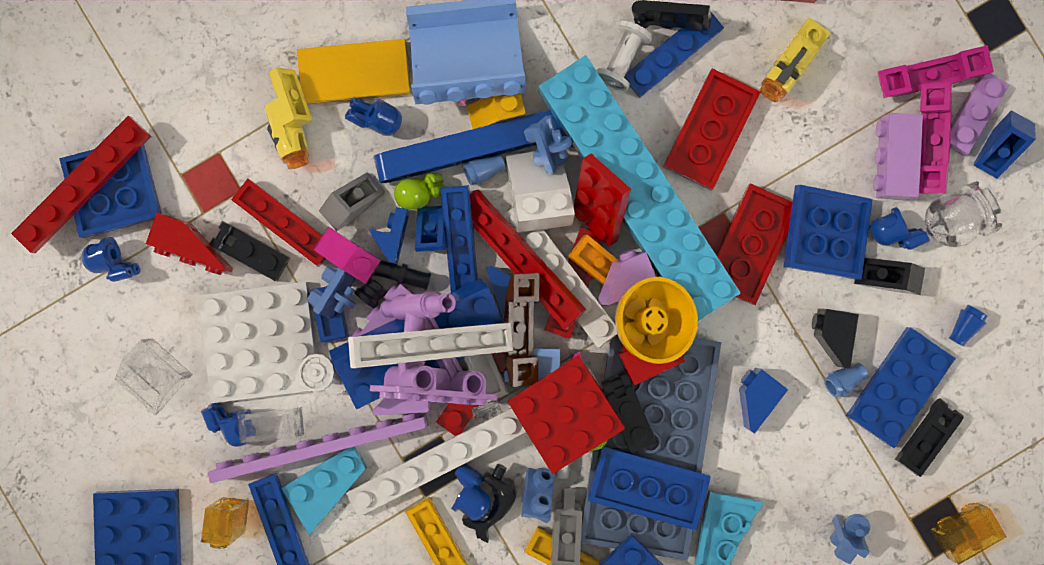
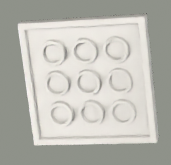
(256, 340)

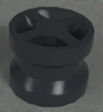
(371, 292)

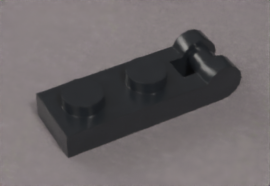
(670, 15)
(250, 251)
(629, 410)
(929, 438)

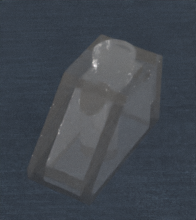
(271, 425)

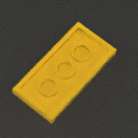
(354, 71)

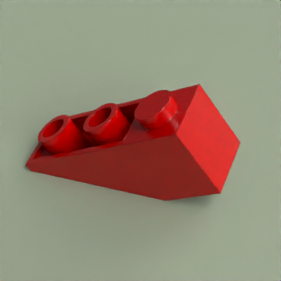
(183, 239)

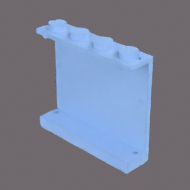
(465, 50)

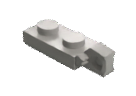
(566, 530)

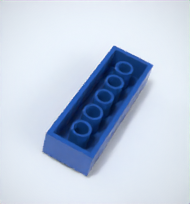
(472, 308)

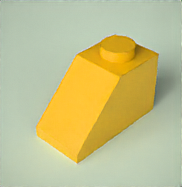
(495, 110)

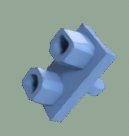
(550, 144)
(336, 294)
(538, 494)
(850, 537)

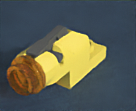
(793, 60)
(287, 116)

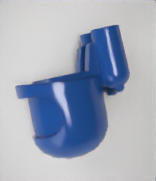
(378, 117)
(893, 229)
(107, 258)
(219, 420)
(472, 499)

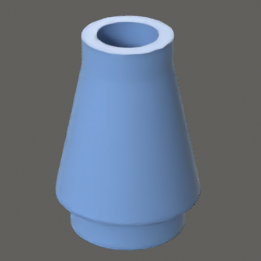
(482, 169)
(844, 380)

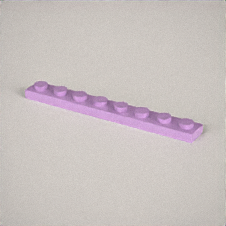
(308, 449)

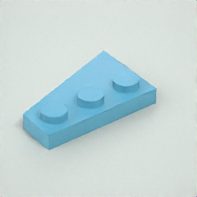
(323, 486)
(723, 527)

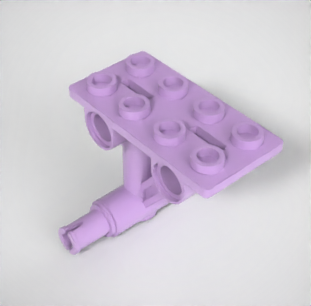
(422, 382)

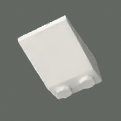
(538, 197)

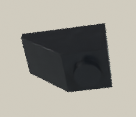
(892, 276)
(836, 334)

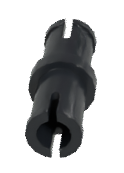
(402, 274)

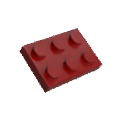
(600, 200)

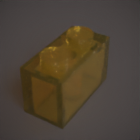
(224, 522)
(968, 532)

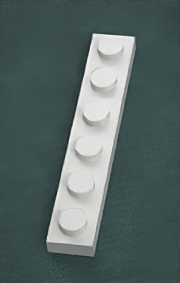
(594, 319)
(429, 345)

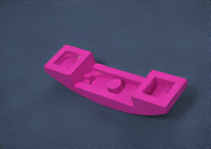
(953, 69)
(936, 137)

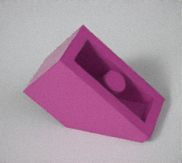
(347, 255)

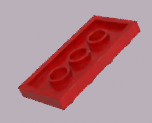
(711, 129)
(754, 240)

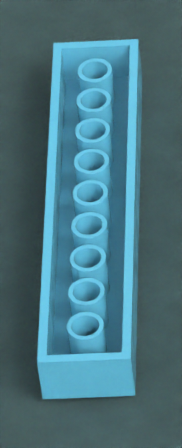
(653, 210)

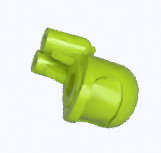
(416, 192)

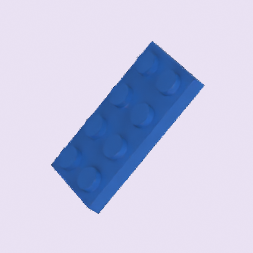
(900, 387)
(649, 487)

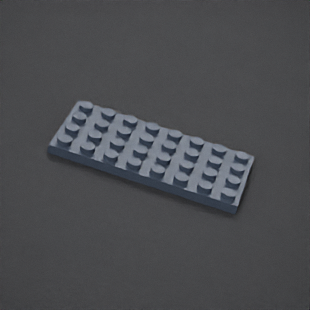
(679, 417)

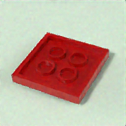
(566, 414)

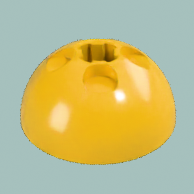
(669, 318)

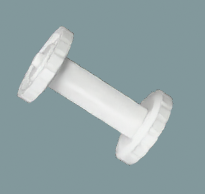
(632, 37)
(319, 374)

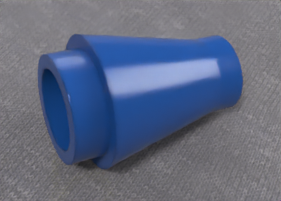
(967, 325)

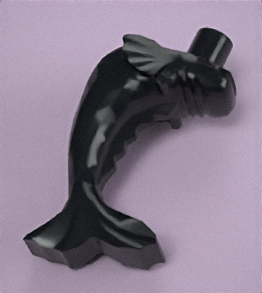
(504, 495)

